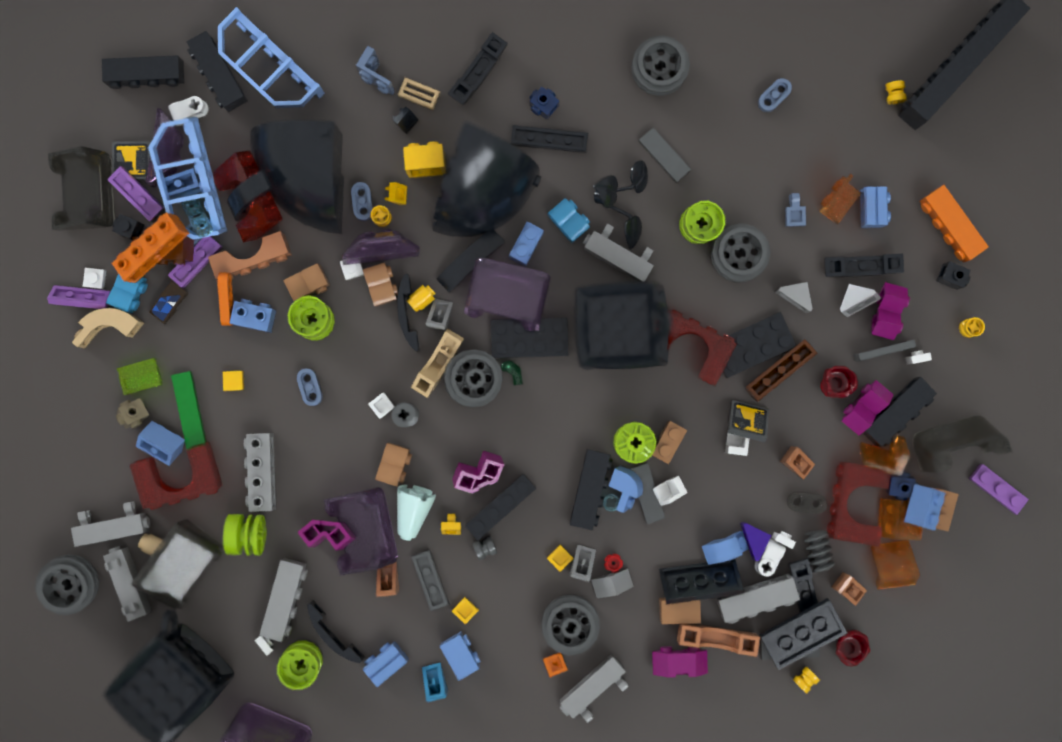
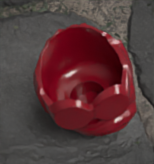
(838, 382)
(852, 648)

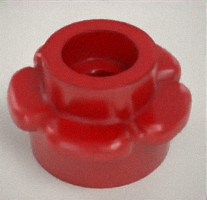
(608, 563)

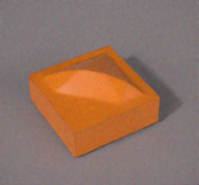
(555, 664)

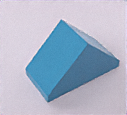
(434, 682)

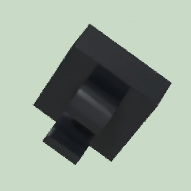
(405, 119)

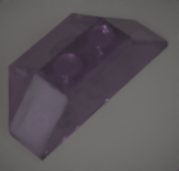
(167, 149)
(379, 247)

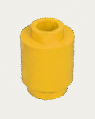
(421, 298)

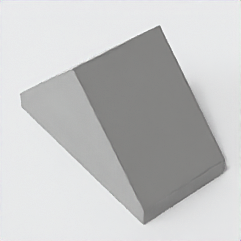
(797, 295)
(858, 299)
(439, 315)
(582, 563)
(612, 583)

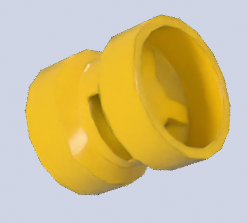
(896, 92)
(380, 212)
(975, 326)
(806, 679)

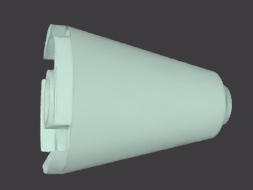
(412, 509)

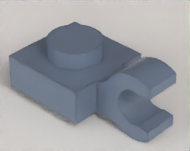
(795, 215)

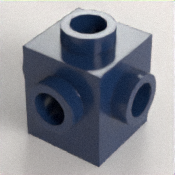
(543, 102)
(895, 485)

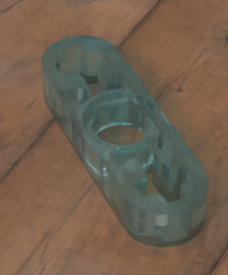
(195, 222)

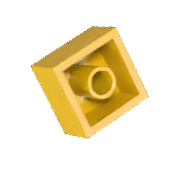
(424, 160)

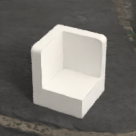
(736, 445)
(669, 490)

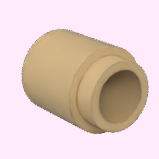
(149, 543)

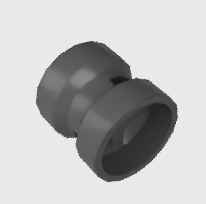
(484, 548)

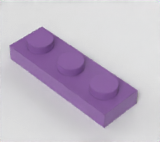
(135, 193)
(202, 250)
(78, 297)
(998, 489)

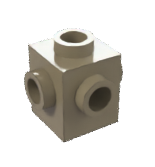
(135, 408)

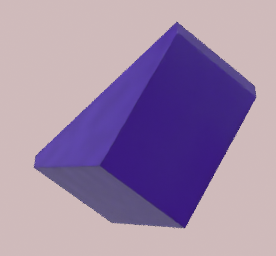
(756, 540)

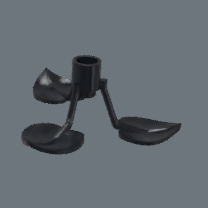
(607, 196)

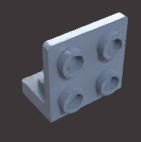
(368, 66)

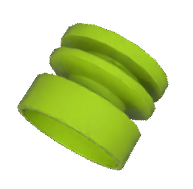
(709, 214)
(311, 307)
(627, 451)
(244, 534)
(294, 674)

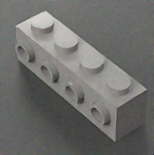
(260, 472)
(758, 598)
(283, 600)

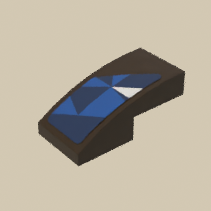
(168, 302)

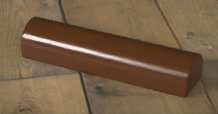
(781, 370)

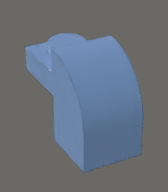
(629, 484)
(725, 549)

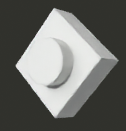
(352, 271)
(94, 278)
(918, 356)
(381, 405)
(784, 539)
(265, 644)

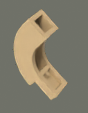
(99, 319)
(435, 367)

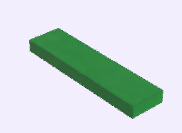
(188, 409)

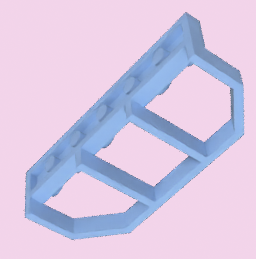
(272, 50)
(201, 167)

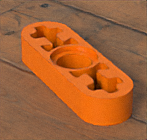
(225, 297)

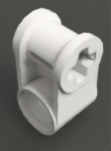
(187, 109)
(771, 556)

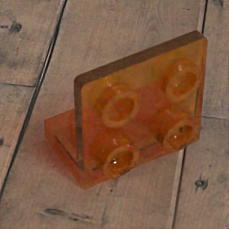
(840, 200)
(890, 461)
(892, 518)
(895, 565)

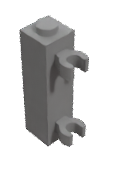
(617, 256)
(110, 529)
(122, 573)
(592, 686)

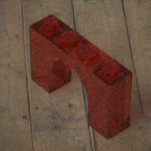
(263, 210)
(719, 347)
(155, 492)
(842, 525)

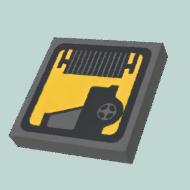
(132, 156)
(748, 421)

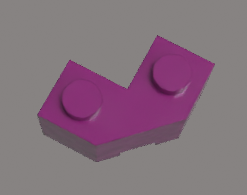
(888, 317)
(868, 404)
(472, 478)
(336, 532)
(684, 662)

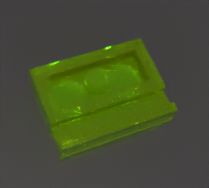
(139, 376)

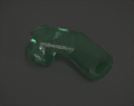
(514, 370)

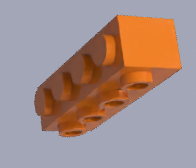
(953, 224)
(150, 247)

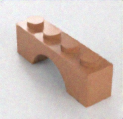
(273, 248)
(727, 639)

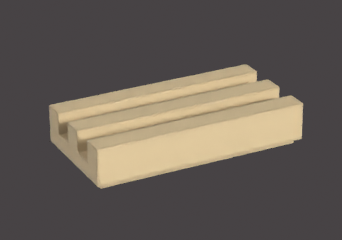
(436, 93)

